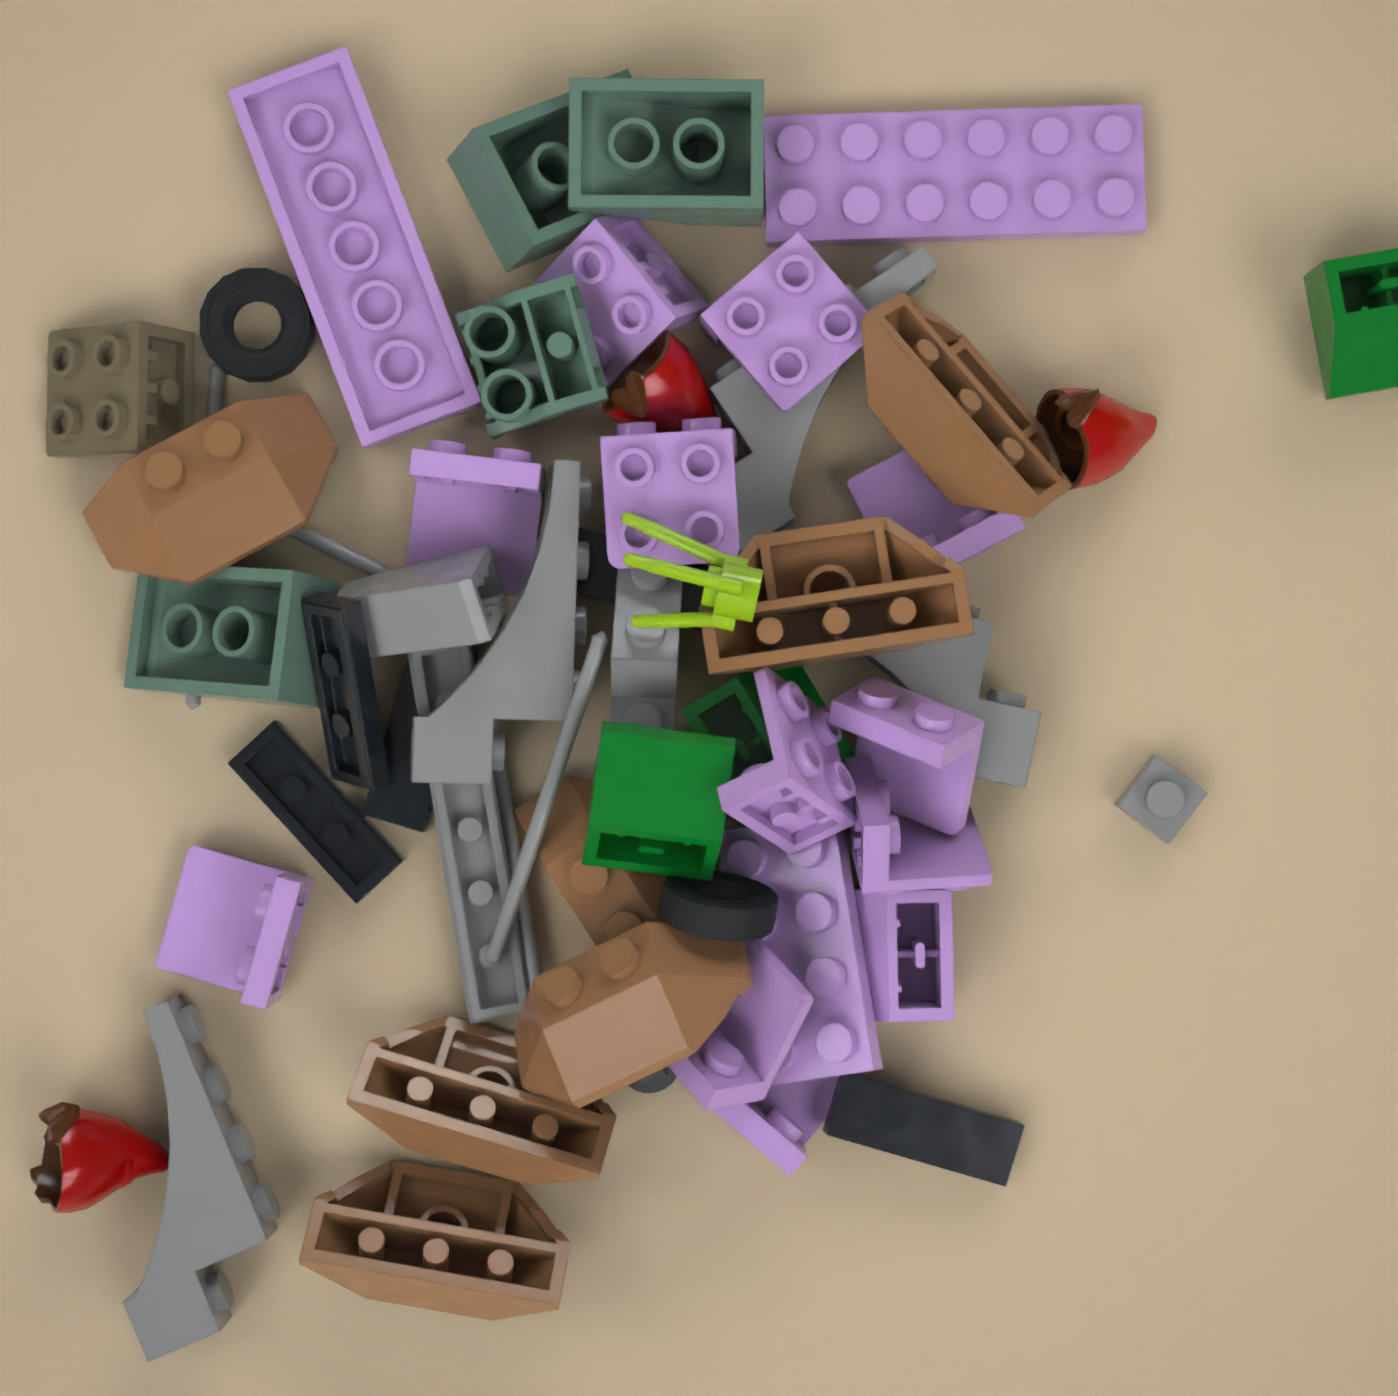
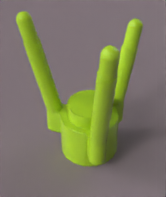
(727, 588)

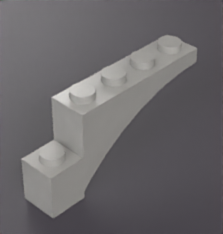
(776, 437)
(644, 658)
(530, 661)
(953, 676)
(210, 1198)

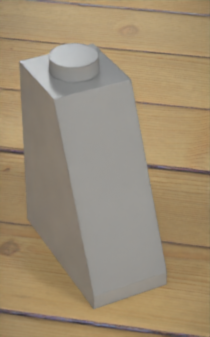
(432, 603)

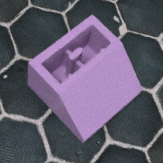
(909, 954)

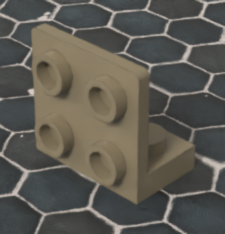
(117, 388)

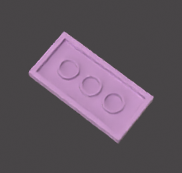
(820, 945)

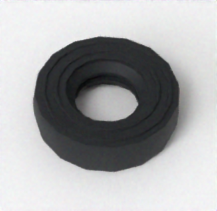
(224, 303)
(719, 909)

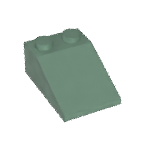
(668, 149)
(519, 181)
(226, 636)

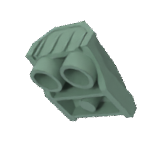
(534, 355)

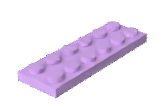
(955, 175)
(355, 248)

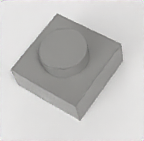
(1160, 798)

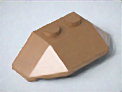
(956, 413)
(215, 490)
(842, 597)
(601, 897)
(625, 1011)
(461, 1099)
(438, 1242)

